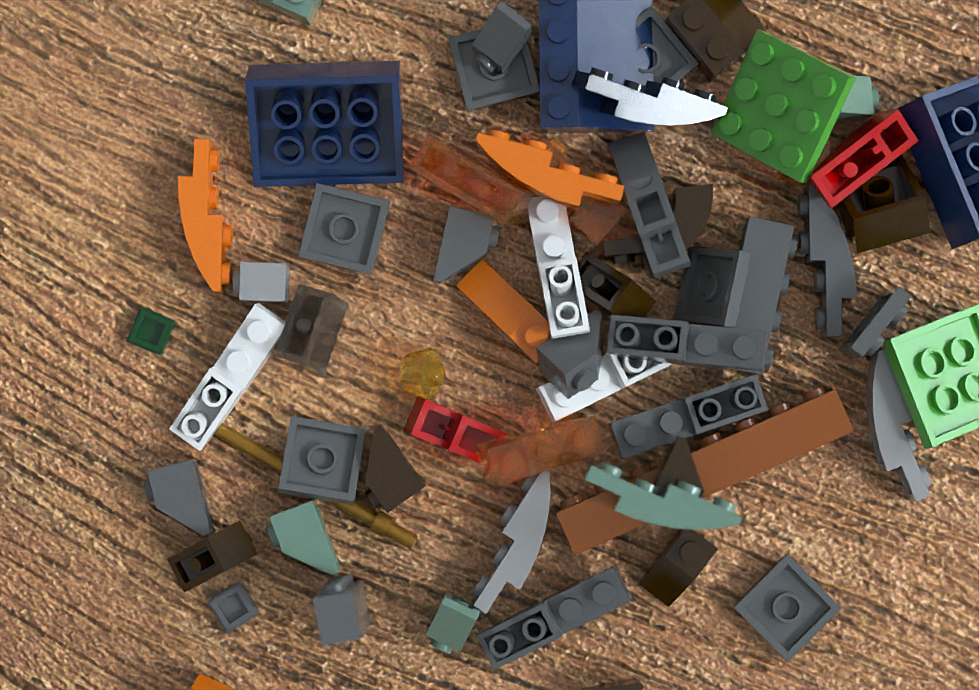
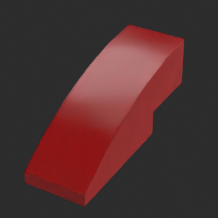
(448, 428)

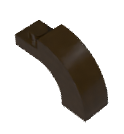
(691, 212)

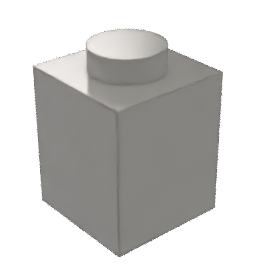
(262, 282)

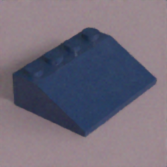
(584, 36)
(325, 123)
(949, 155)

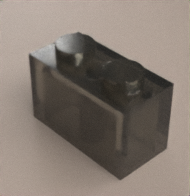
(311, 329)

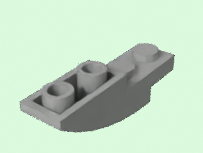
(885, 414)
(526, 526)

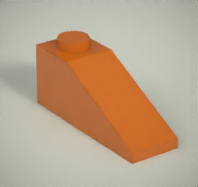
(506, 308)

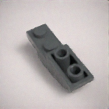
(649, 204)
(826, 244)
(687, 343)
(688, 416)
(554, 617)

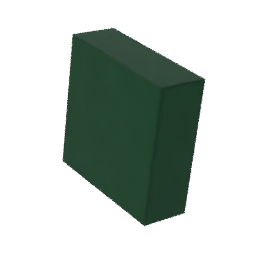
(151, 331)

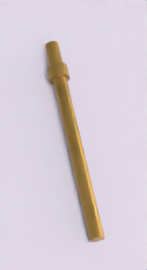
(380, 522)

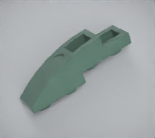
(676, 508)

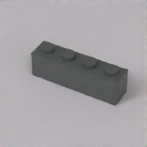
(766, 279)
(341, 610)

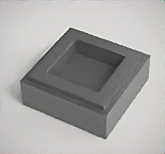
(233, 607)

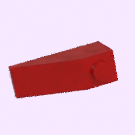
(862, 156)

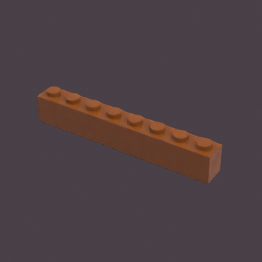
(718, 461)

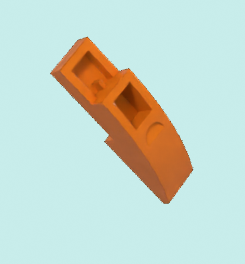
(530, 167)
(204, 232)

